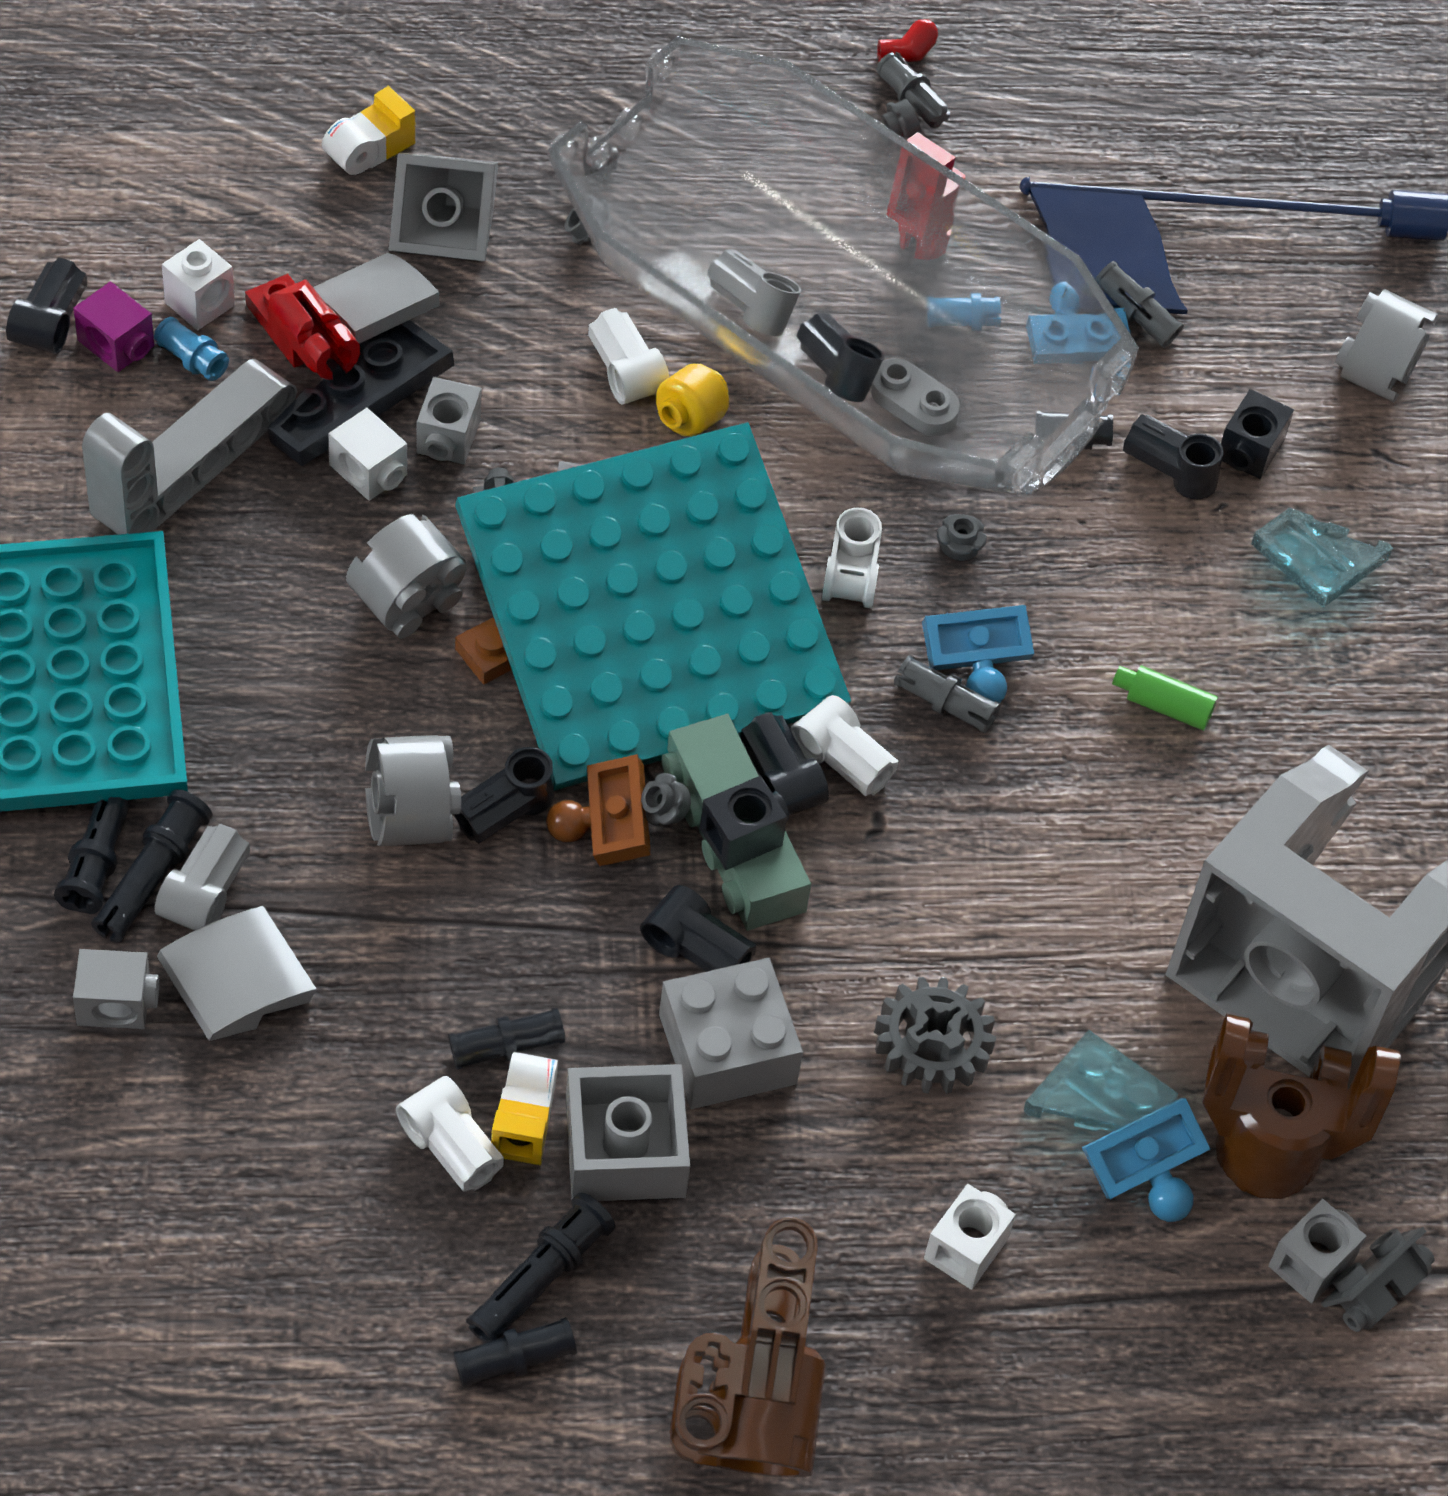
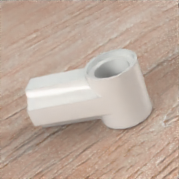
(631, 366)
(835, 736)
(444, 1123)

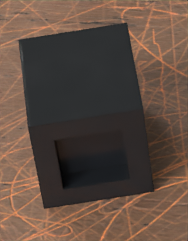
(1255, 433)
(738, 840)

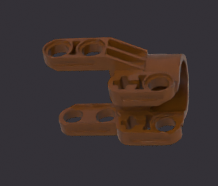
(1280, 1153)
(765, 1382)

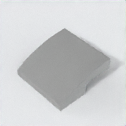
(378, 295)
(236, 973)

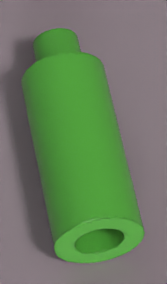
(1167, 695)

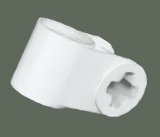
(853, 564)

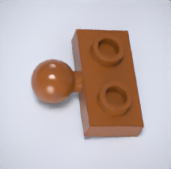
(614, 812)

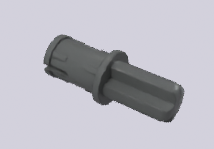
(913, 88)

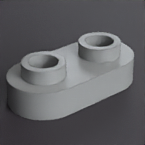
(911, 397)

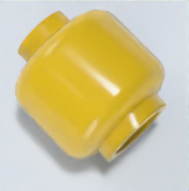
(692, 400)

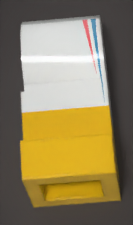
(372, 133)
(525, 1108)

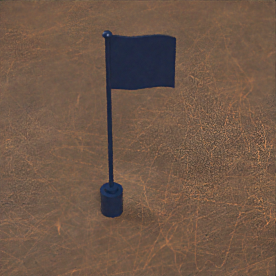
(1118, 226)

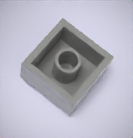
(730, 1032)
(627, 1132)

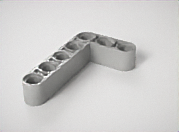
(143, 482)

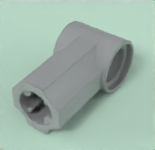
(762, 295)
(200, 888)

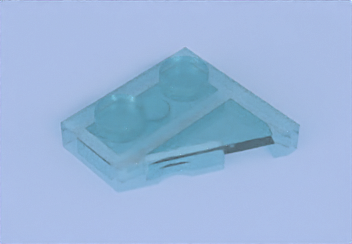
(1318, 554)

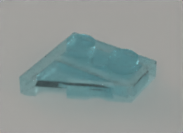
(1099, 1088)

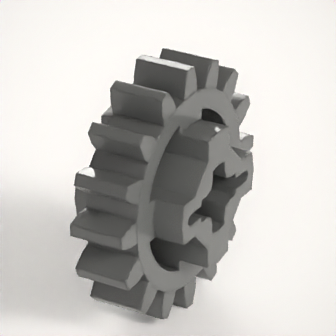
(934, 1035)

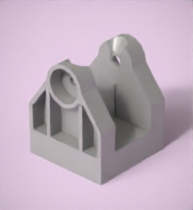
(1293, 944)

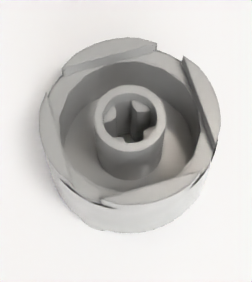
(1386, 343)
(408, 574)
(411, 790)

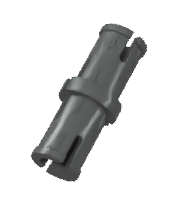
(1160, 326)
(947, 694)

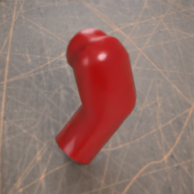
(914, 44)

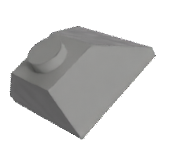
(443, 206)

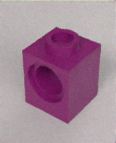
(114, 326)

